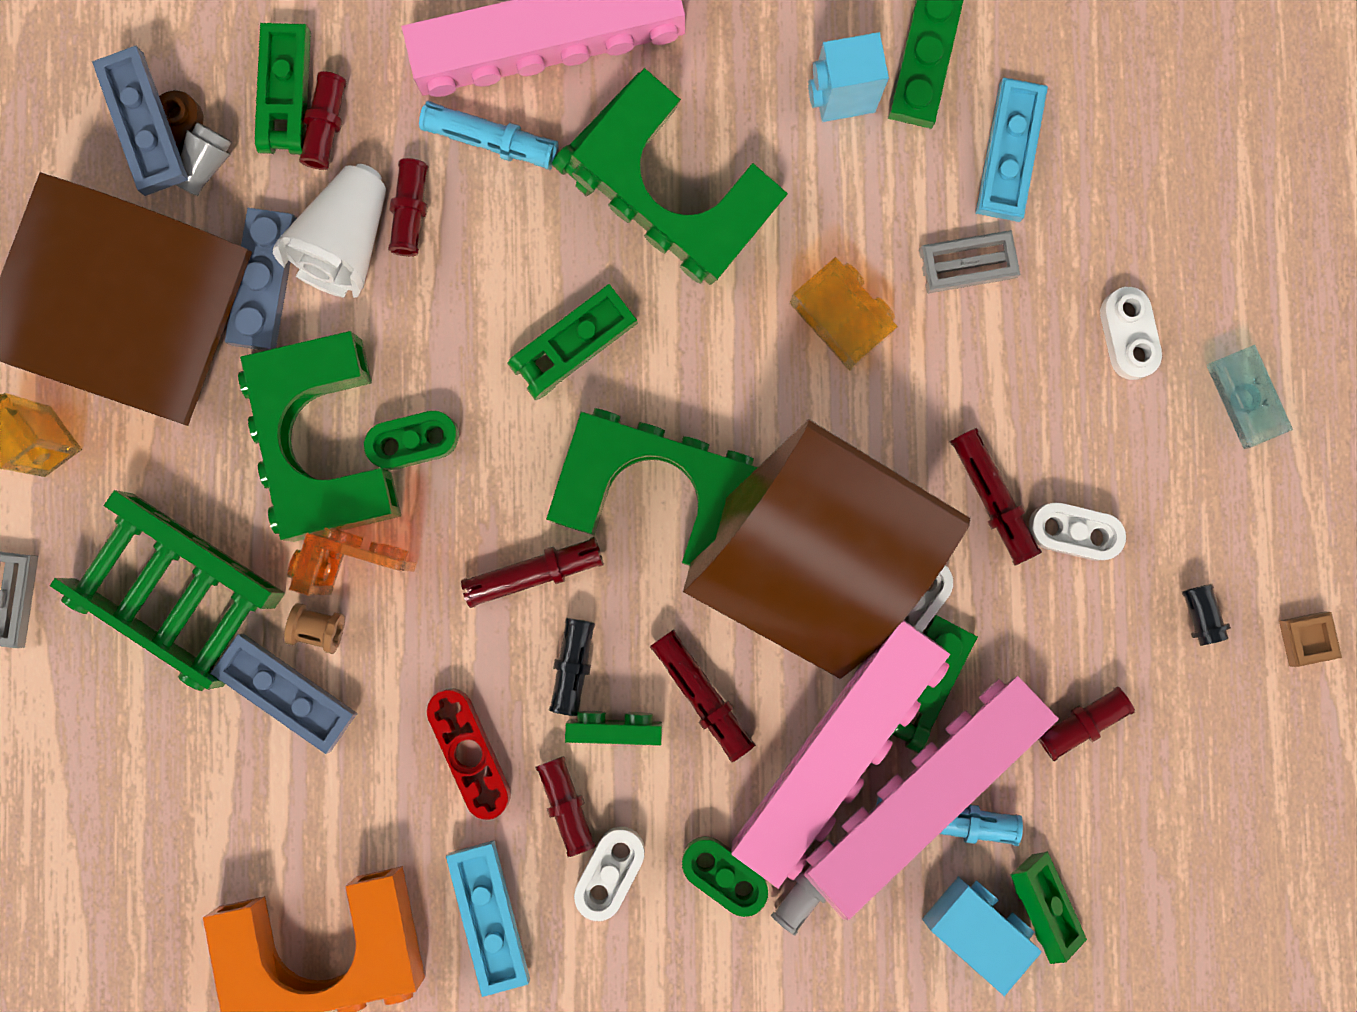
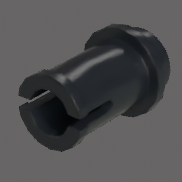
(1205, 615)

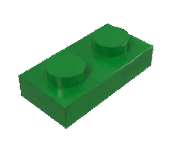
(635, 729)
(1048, 907)

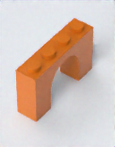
(384, 965)

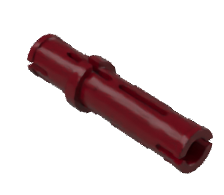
(996, 497)
(532, 572)
(708, 704)

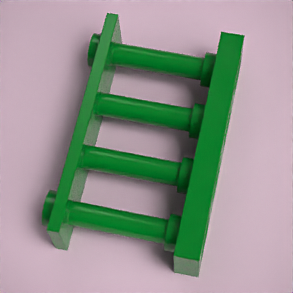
(171, 544)

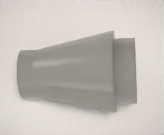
(202, 156)

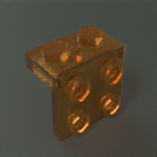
(319, 560)

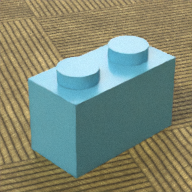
(849, 77)
(981, 935)

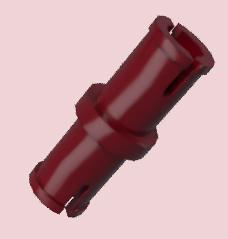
(322, 120)
(408, 207)
(1086, 723)
(566, 806)

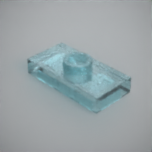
(1249, 397)

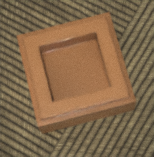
(1310, 639)

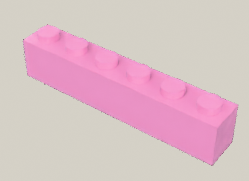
(531, 35)
(838, 753)
(929, 797)

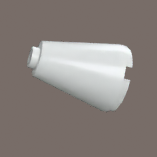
(336, 233)

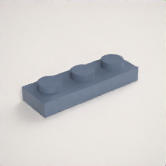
(140, 120)
(261, 295)
(284, 693)

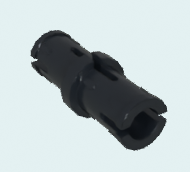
(572, 667)

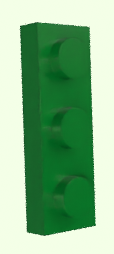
(925, 62)

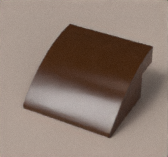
(116, 298)
(825, 550)

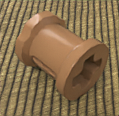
(314, 628)

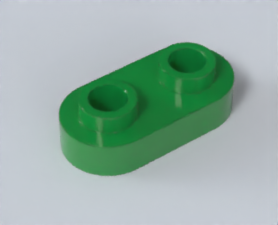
(413, 440)
(722, 877)

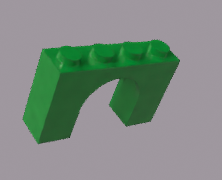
(611, 164)
(278, 388)
(606, 448)

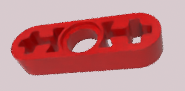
(492, 780)

